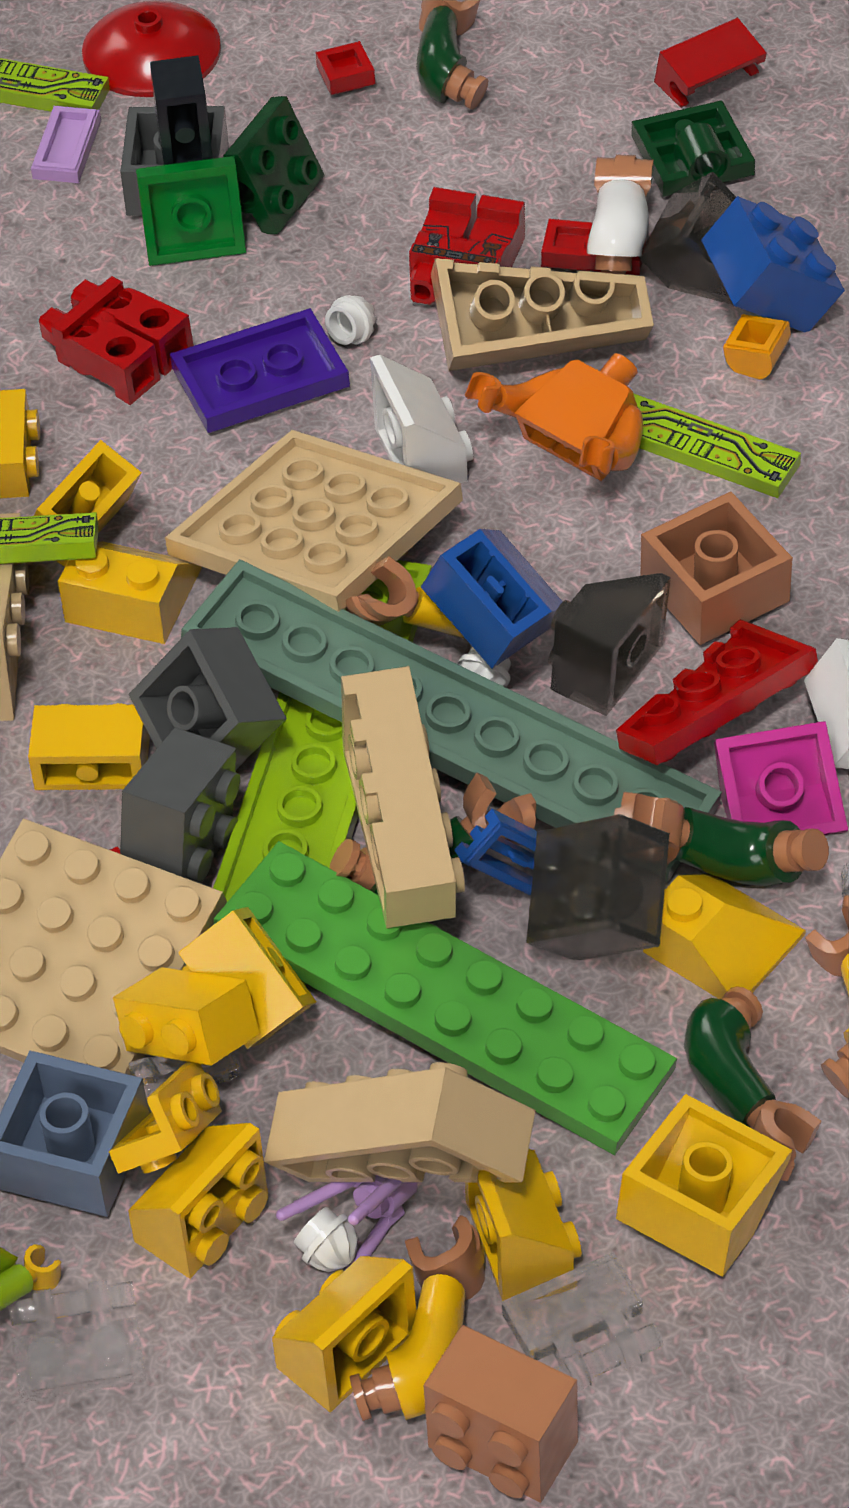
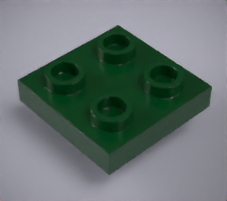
(692, 145)
(274, 165)

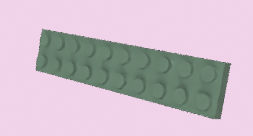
(467, 717)

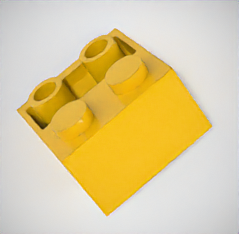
(203, 1198)

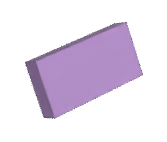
(66, 144)

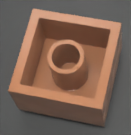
(719, 566)
(501, 1414)

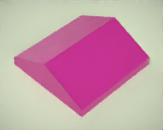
(781, 777)

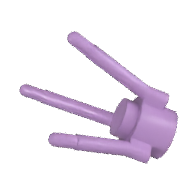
(374, 1199)

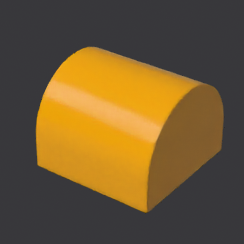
(756, 345)

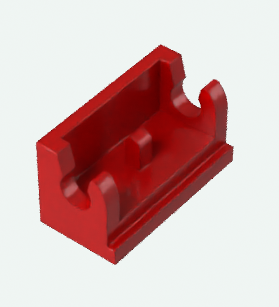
(707, 59)

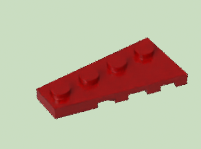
(725, 685)

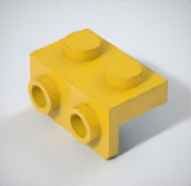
(178, 1115)

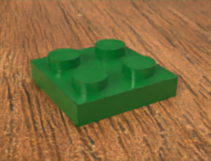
(191, 210)

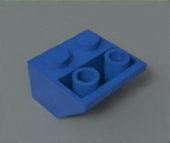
(491, 595)

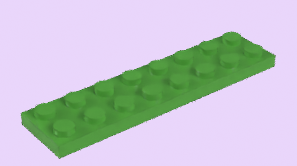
(455, 1000)

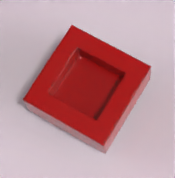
(345, 68)

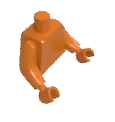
(573, 412)

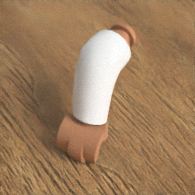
(621, 212)

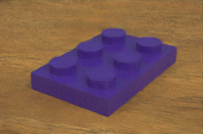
(259, 370)

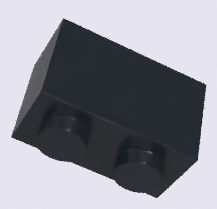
(181, 110)

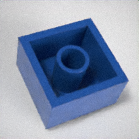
(772, 264)

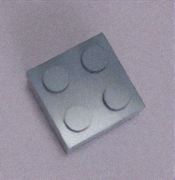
(61, 1128)

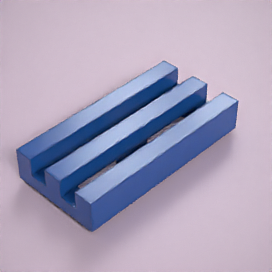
(500, 824)

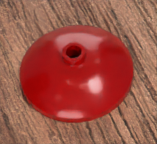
(147, 32)

